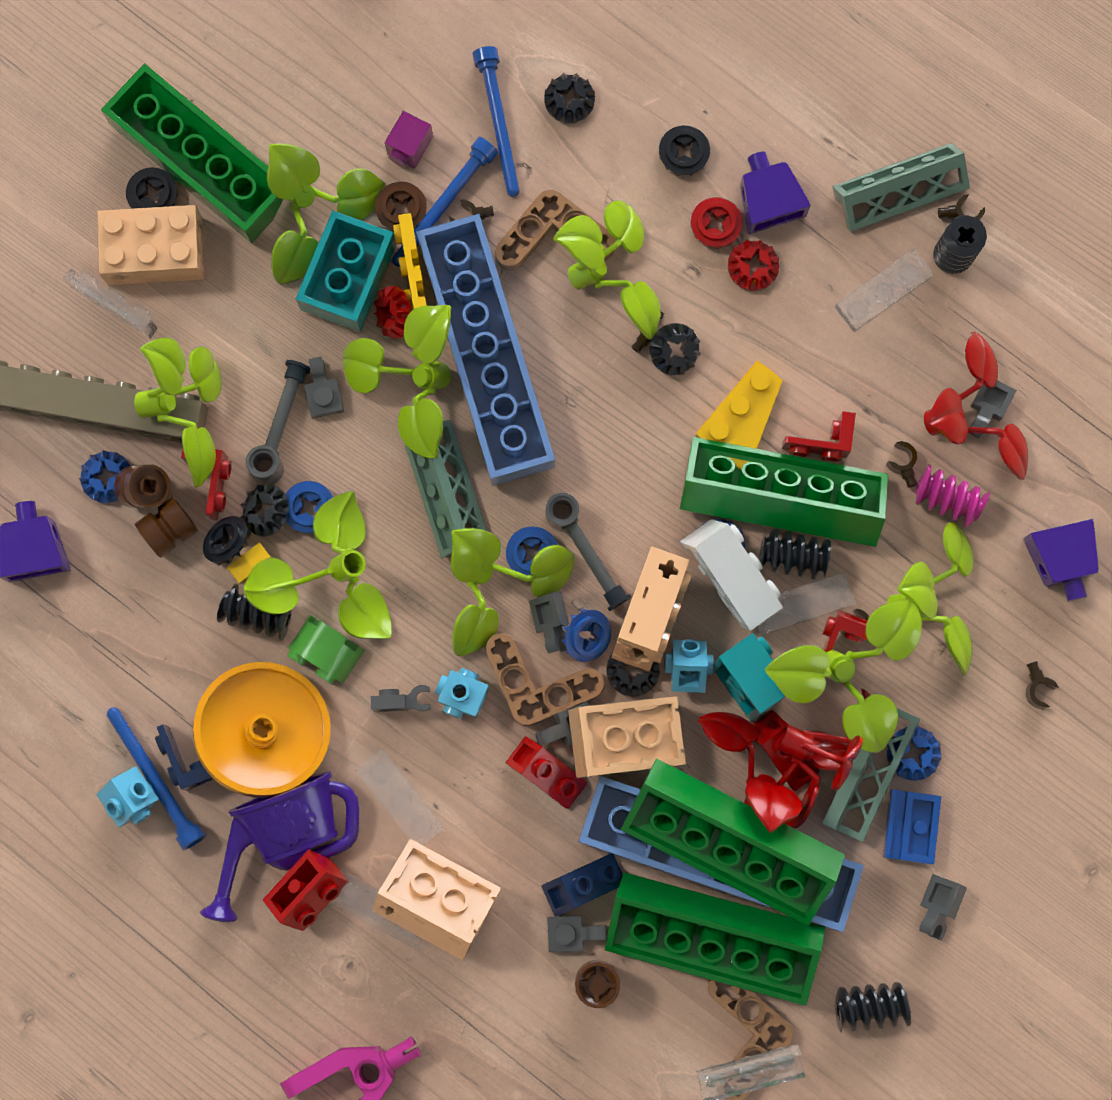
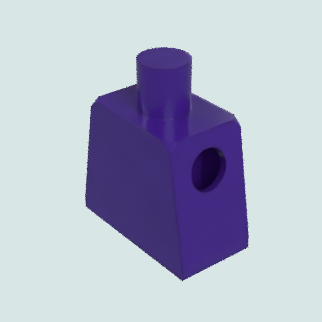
(771, 194)
(30, 546)
(1065, 556)

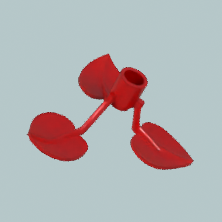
(949, 420)
(801, 745)
(768, 798)

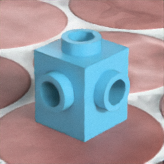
(688, 665)
(473, 699)
(128, 797)

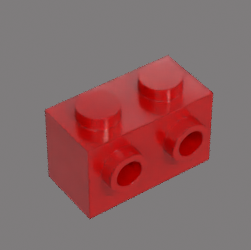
(305, 890)

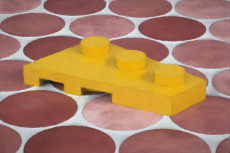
(410, 262)
(744, 411)

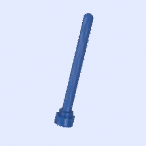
(486, 60)
(481, 153)
(187, 831)

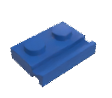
(912, 826)

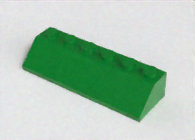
(194, 151)
(785, 492)
(732, 843)
(715, 938)

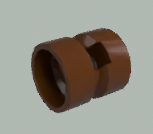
(142, 486)
(166, 527)
(597, 984)

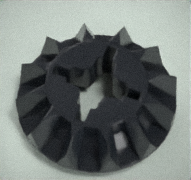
(577, 109)
(683, 137)
(158, 179)
(661, 351)
(274, 517)
(219, 536)
(620, 681)

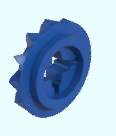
(94, 466)
(313, 493)
(529, 537)
(587, 649)
(929, 760)

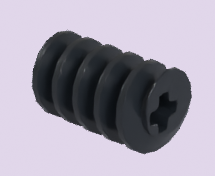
(960, 244)
(795, 553)
(238, 608)
(872, 1005)

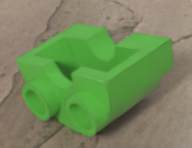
(325, 649)

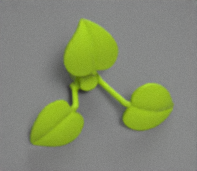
(289, 178)
(583, 241)
(427, 333)
(168, 366)
(335, 523)
(473, 563)
(919, 588)
(803, 671)

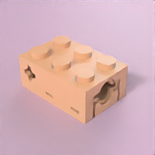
(150, 245)
(652, 609)
(626, 736)
(435, 899)

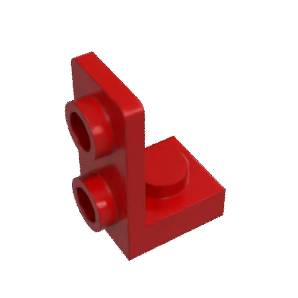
(841, 432)
(221, 471)
(852, 625)
(770, 730)
(546, 772)

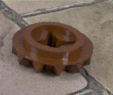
(402, 193)

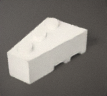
(733, 573)

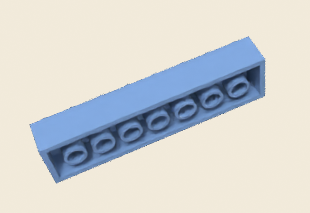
(486, 350)
(602, 831)

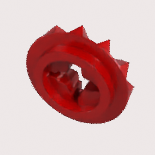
(717, 208)
(740, 271)
(395, 303)

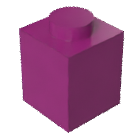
(408, 140)

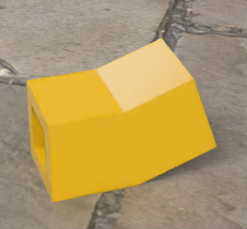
(243, 565)

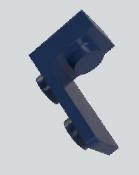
(177, 771)
(583, 884)

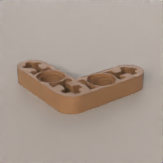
(555, 220)
(527, 692)
(757, 1026)

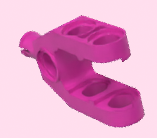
(355, 1059)

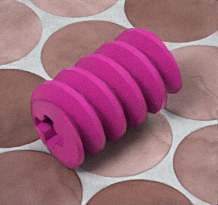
(950, 497)

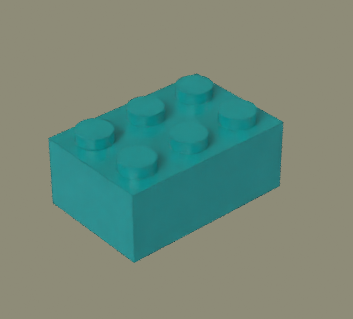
(346, 271)
(744, 675)

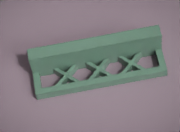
(901, 175)
(439, 488)
(845, 795)

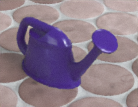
(283, 831)

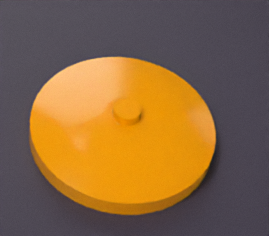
(261, 729)

